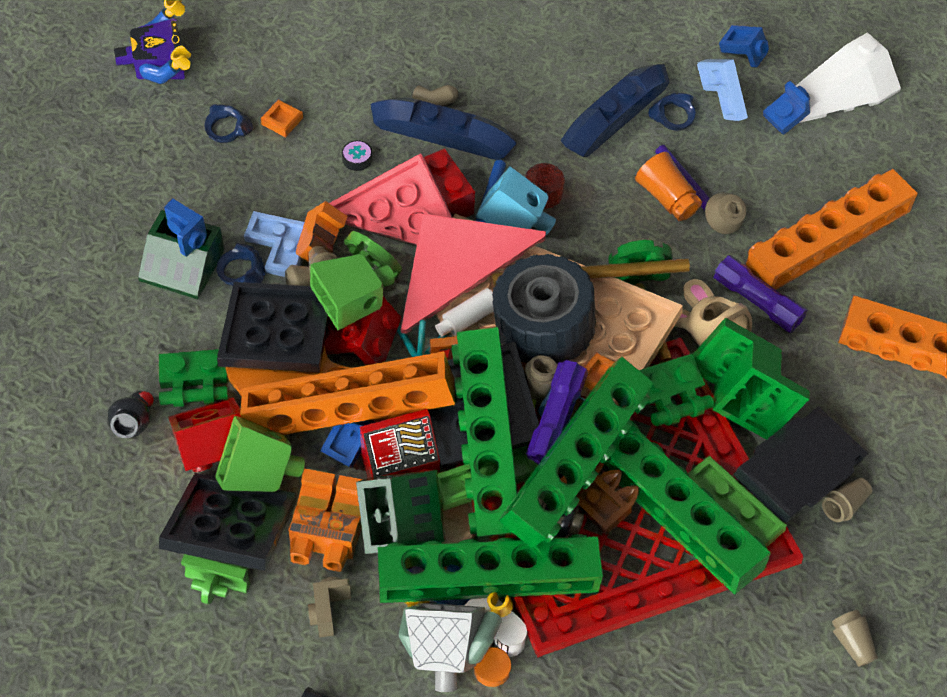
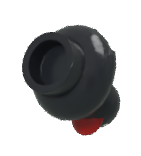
(130, 414)

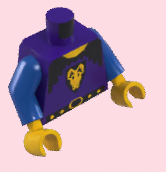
(157, 47)

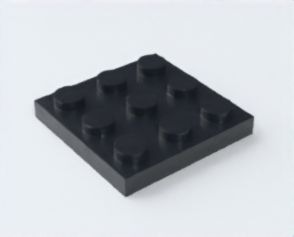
(273, 328)
(520, 407)
(227, 524)

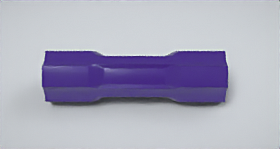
(779, 307)
(565, 390)

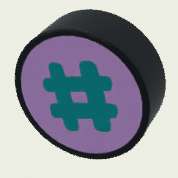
(357, 155)

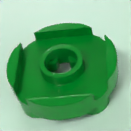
(641, 252)

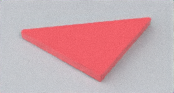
(395, 201)
(456, 258)

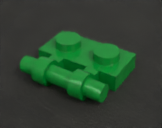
(191, 369)
(676, 378)

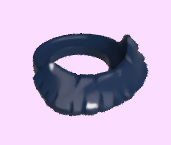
(682, 100)
(242, 128)
(245, 252)

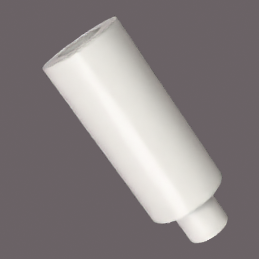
(466, 313)

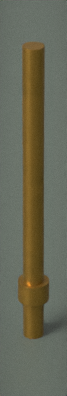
(631, 269)

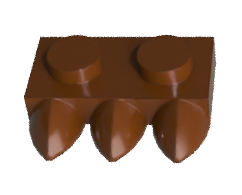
(602, 503)

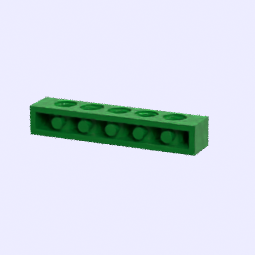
(485, 348)
(525, 514)
(680, 518)
(474, 582)

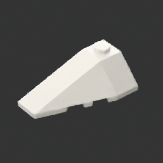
(851, 78)

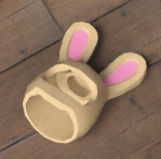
(709, 311)

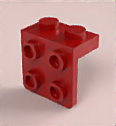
(367, 337)

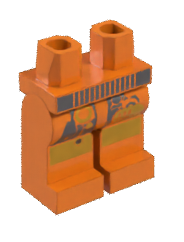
(325, 527)

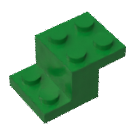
(748, 379)

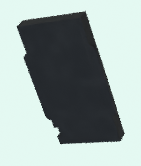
(800, 464)

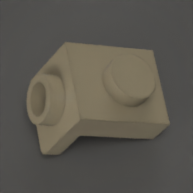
(327, 591)

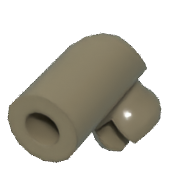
(441, 96)

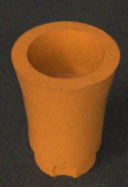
(669, 186)

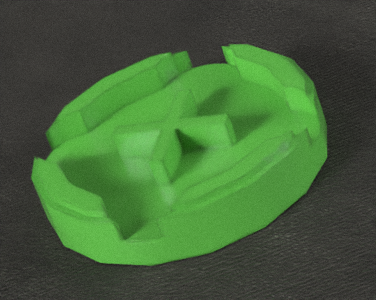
(372, 252)

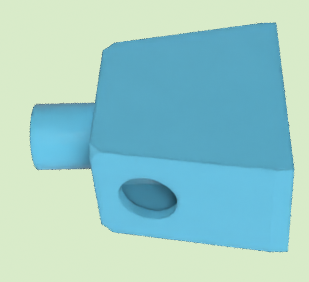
(516, 203)

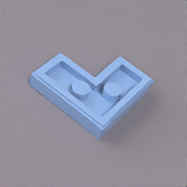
(722, 77)
(281, 235)

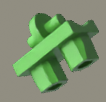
(215, 577)

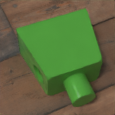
(349, 287)
(256, 459)

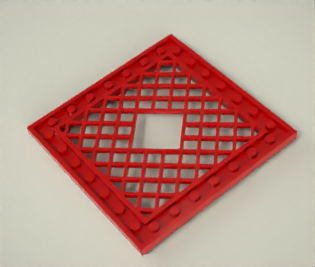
(613, 608)

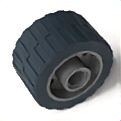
(545, 307)

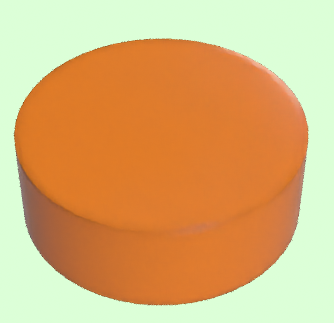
(493, 668)

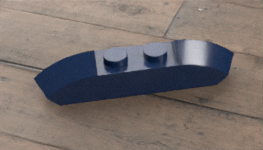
(615, 109)
(443, 126)

